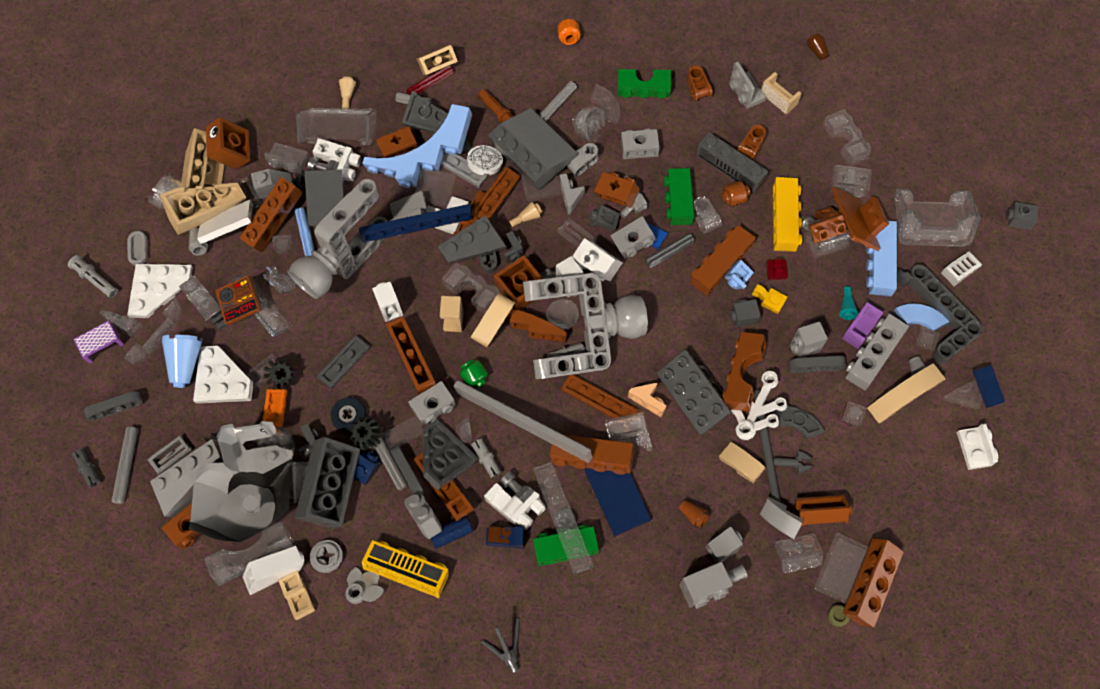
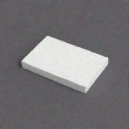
(226, 222)

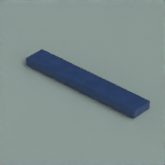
(415, 223)

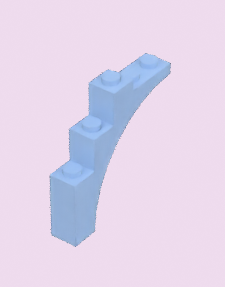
(429, 155)

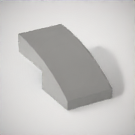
(780, 518)

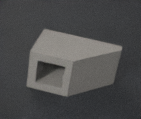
(724, 545)

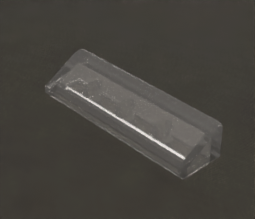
(270, 316)

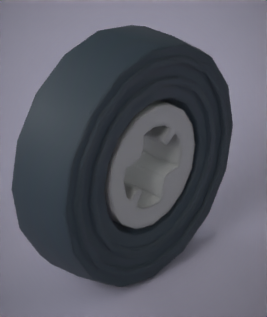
(338, 413)

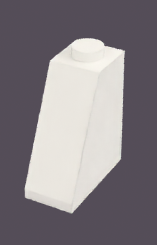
(271, 568)

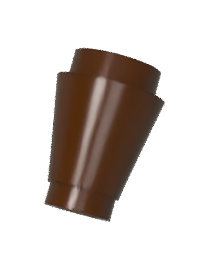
(818, 46)

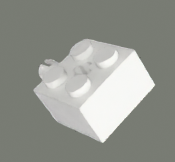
(597, 260)

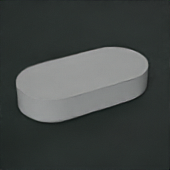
(137, 248)

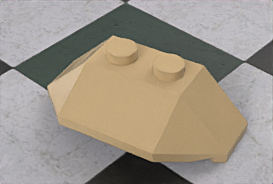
(197, 168)

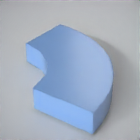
(921, 315)

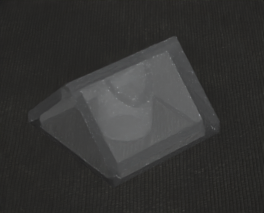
(828, 246)

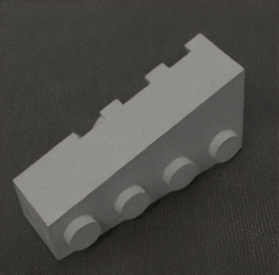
(176, 484)

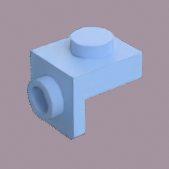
(738, 275)

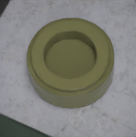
(836, 616)

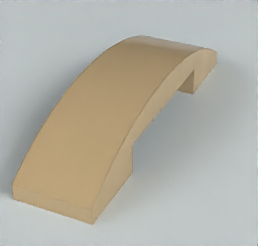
(905, 393)

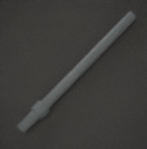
(768, 456)

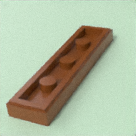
(495, 194)
(596, 398)

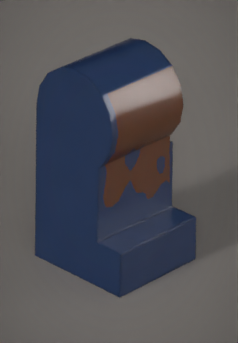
(505, 537)

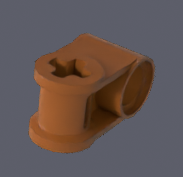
(698, 85)
(751, 145)

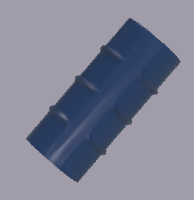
(452, 532)

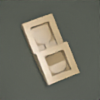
(742, 462)
(296, 595)

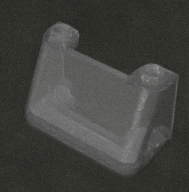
(936, 222)

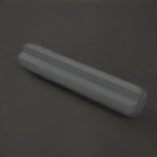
(669, 250)

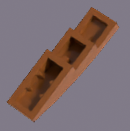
(536, 326)

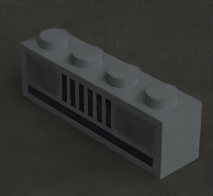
(731, 162)

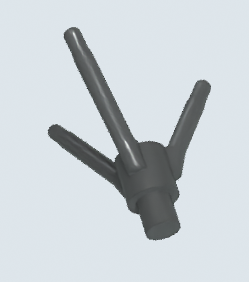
(507, 656)

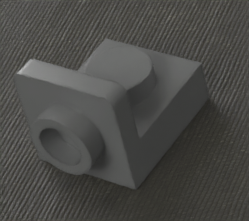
(604, 217)

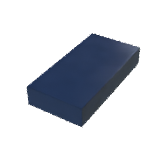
(988, 386)

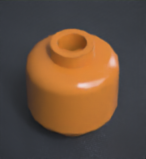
(568, 31)

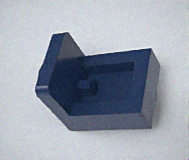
(366, 466)

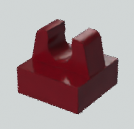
(776, 269)

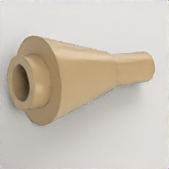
(347, 87)
(531, 212)

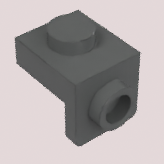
(516, 247)
(310, 435)

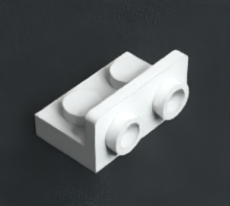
(978, 447)

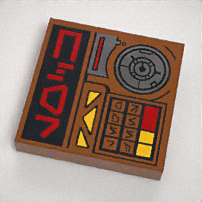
(238, 300)

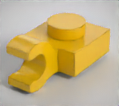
(772, 300)

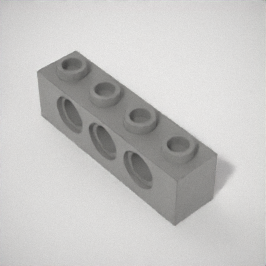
(894, 330)

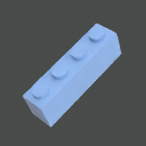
(883, 263)

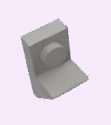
(571, 196)

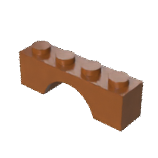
(749, 350)

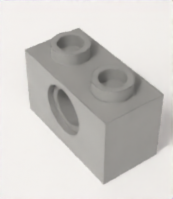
(632, 149)
(636, 228)
(808, 340)
(438, 394)

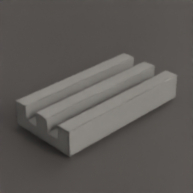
(174, 460)

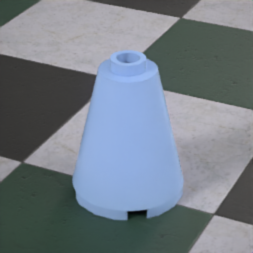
(180, 358)

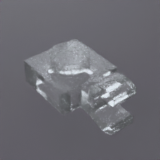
(280, 282)

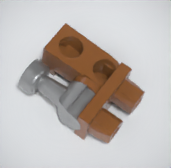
(828, 224)

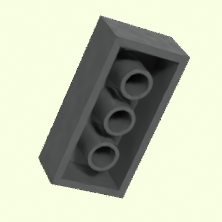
(327, 483)

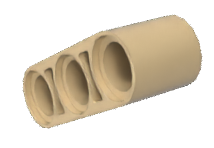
(492, 319)

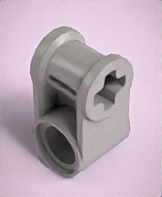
(584, 159)

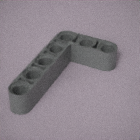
(953, 308)

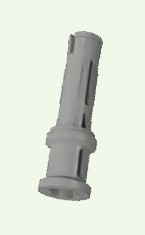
(87, 271)

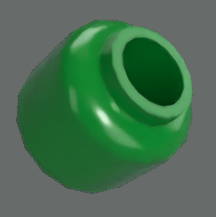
(473, 373)

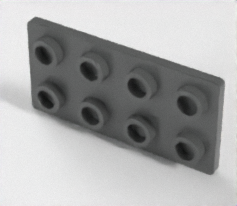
(694, 391)

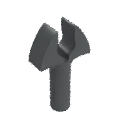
(794, 462)

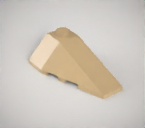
(197, 205)

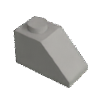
(266, 180)

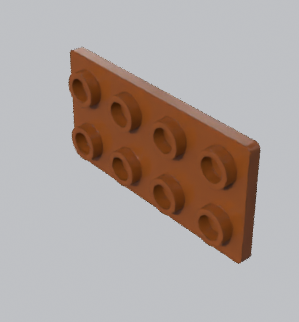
(862, 221)

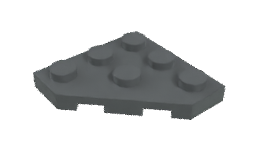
(444, 455)

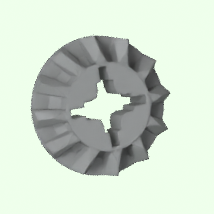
(318, 552)

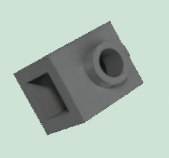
(1022, 215)
(745, 313)

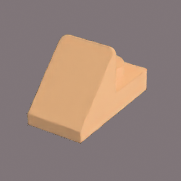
(643, 396)

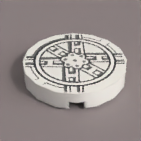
(484, 160)

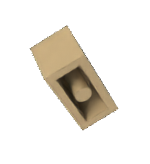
(437, 59)

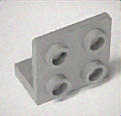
(745, 87)
(409, 206)

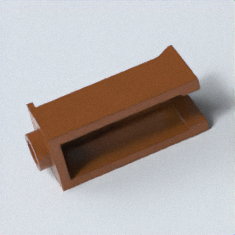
(823, 509)

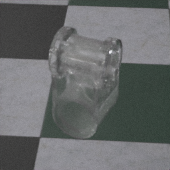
(706, 215)

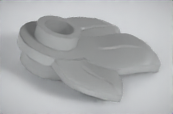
(365, 583)

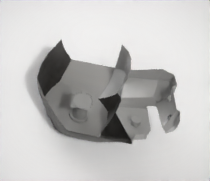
(246, 490)

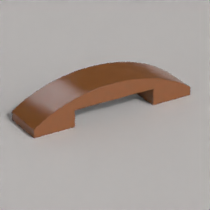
(450, 496)

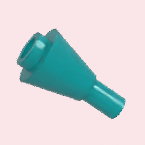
(848, 308)

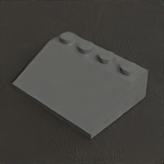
(532, 147)

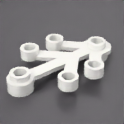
(758, 409)

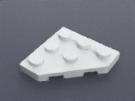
(155, 286)
(220, 378)

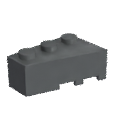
(472, 242)

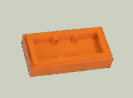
(275, 406)

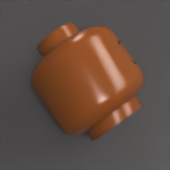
(735, 193)

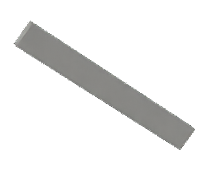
(524, 421)

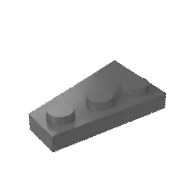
(423, 115)

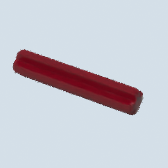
(431, 80)

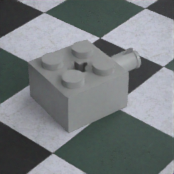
(709, 584)

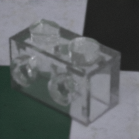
(851, 180)

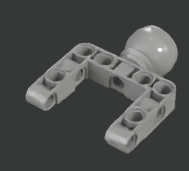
(335, 255)
(624, 317)

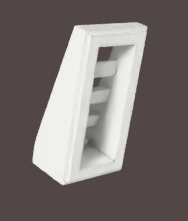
(952, 276)

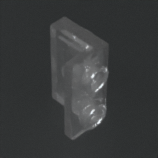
(287, 157)
(799, 553)

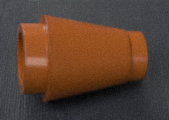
(694, 513)

